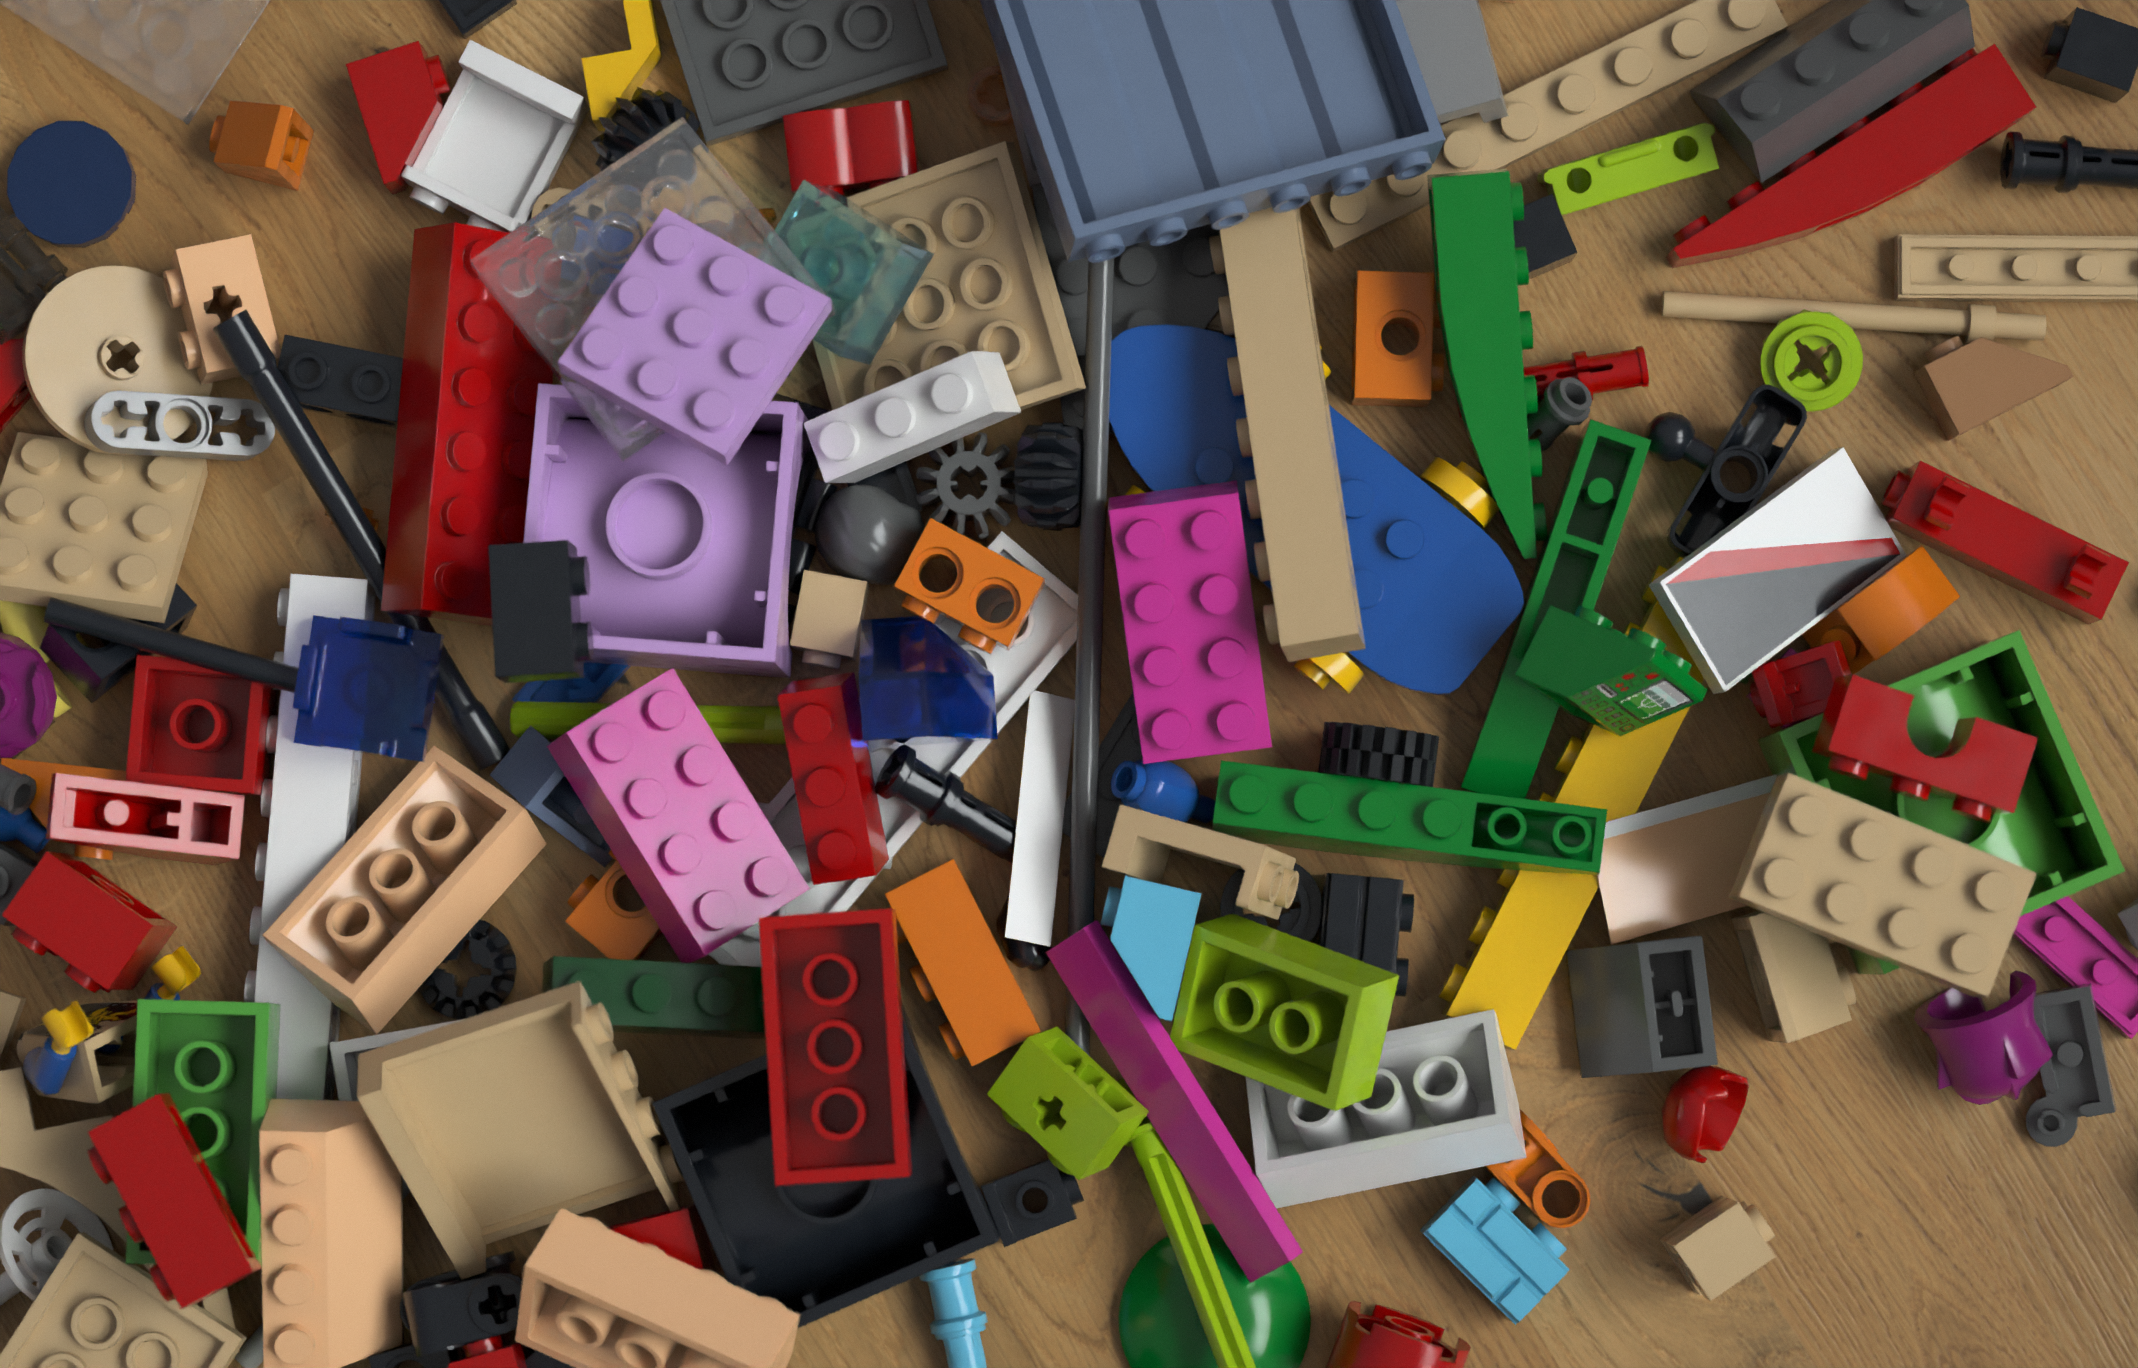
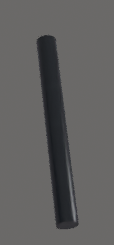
(171, 644)

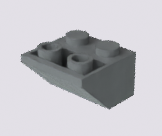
(1641, 1007)

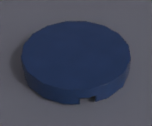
(71, 184)

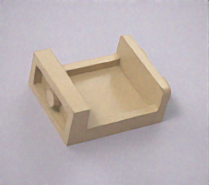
(1144, 840)

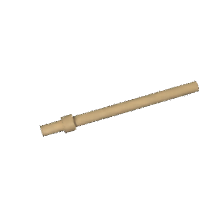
(1972, 323)

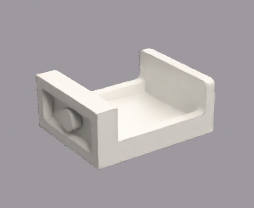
(495, 142)

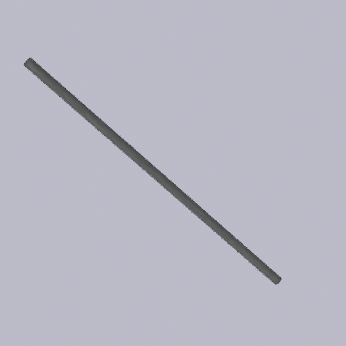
(1090, 618)

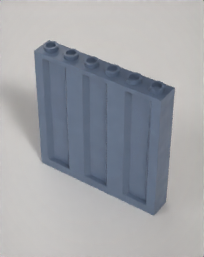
(1208, 109)

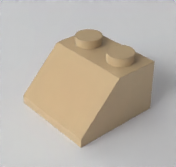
(1793, 977)

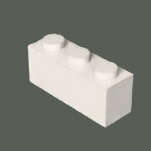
(912, 417)

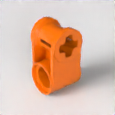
(1531, 1175)

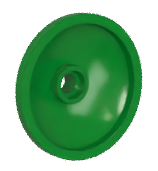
(1164, 1328)

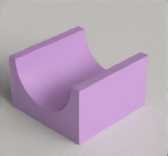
(675, 543)

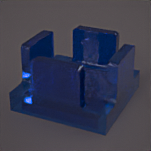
(367, 687)

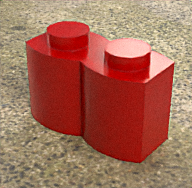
(851, 146)

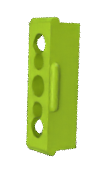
(1631, 168)

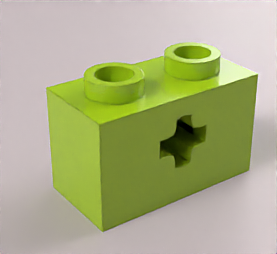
(1067, 1103)

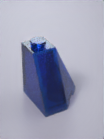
(921, 686)

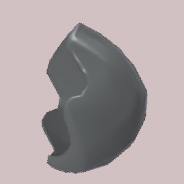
(867, 534)

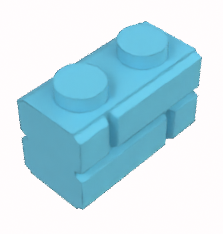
(1496, 1248)

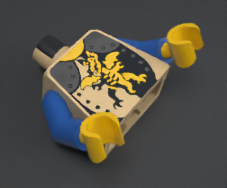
(91, 1046)

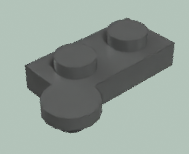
(2077, 1073)

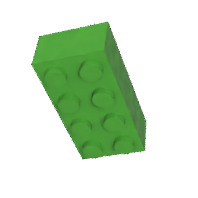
(221, 1076)

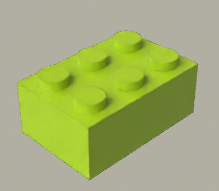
(1283, 1011)

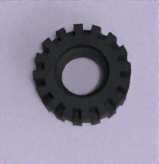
(1378, 753)

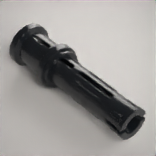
(2065, 164)
(944, 801)

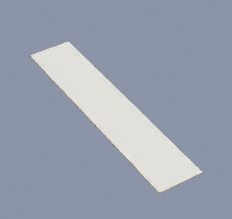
(1040, 818)

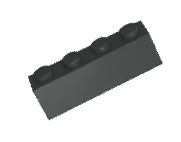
(1829, 75)

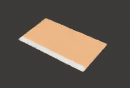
(1678, 859)

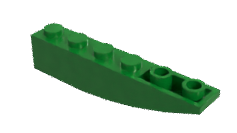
(1485, 336)
(1566, 577)
(1405, 821)

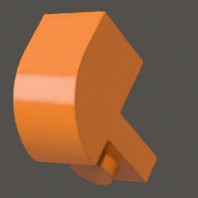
(1886, 610)

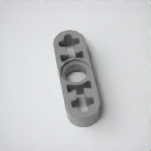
(132, 439)

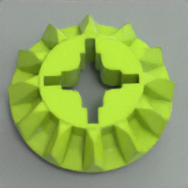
(1842, 360)

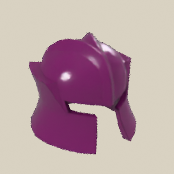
(1984, 1050)

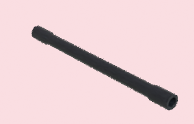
(259, 368)

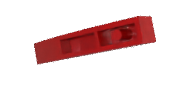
(1870, 163)

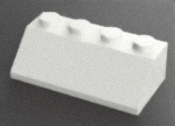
(1434, 1110)

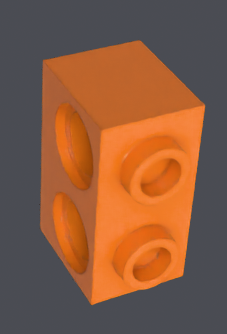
(977, 572)

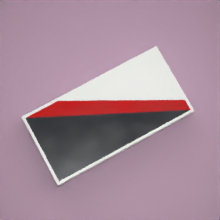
(1777, 570)

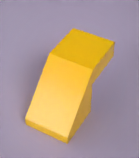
(623, 71)

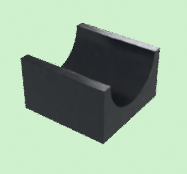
(826, 1240)

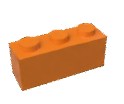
(961, 965)

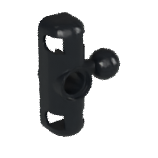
(1752, 445)

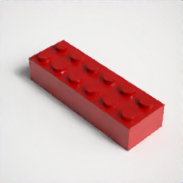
(458, 433)

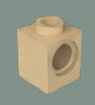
(829, 618)

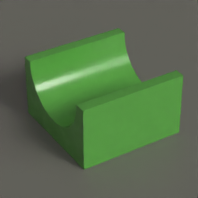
(2055, 818)

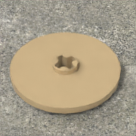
(69, 351)

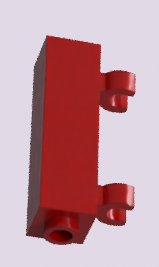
(2003, 541)

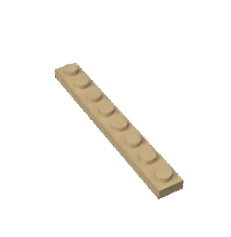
(1562, 106)

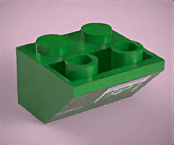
(1605, 674)

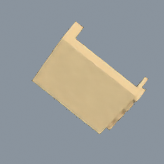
(515, 1121)

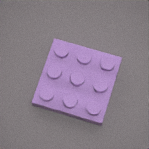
(695, 336)

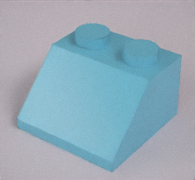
(1152, 936)

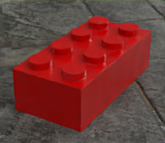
(835, 1046)

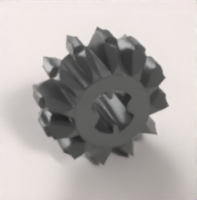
(969, 464)

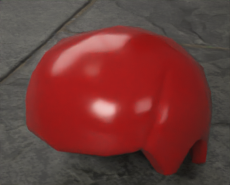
(1703, 1110)

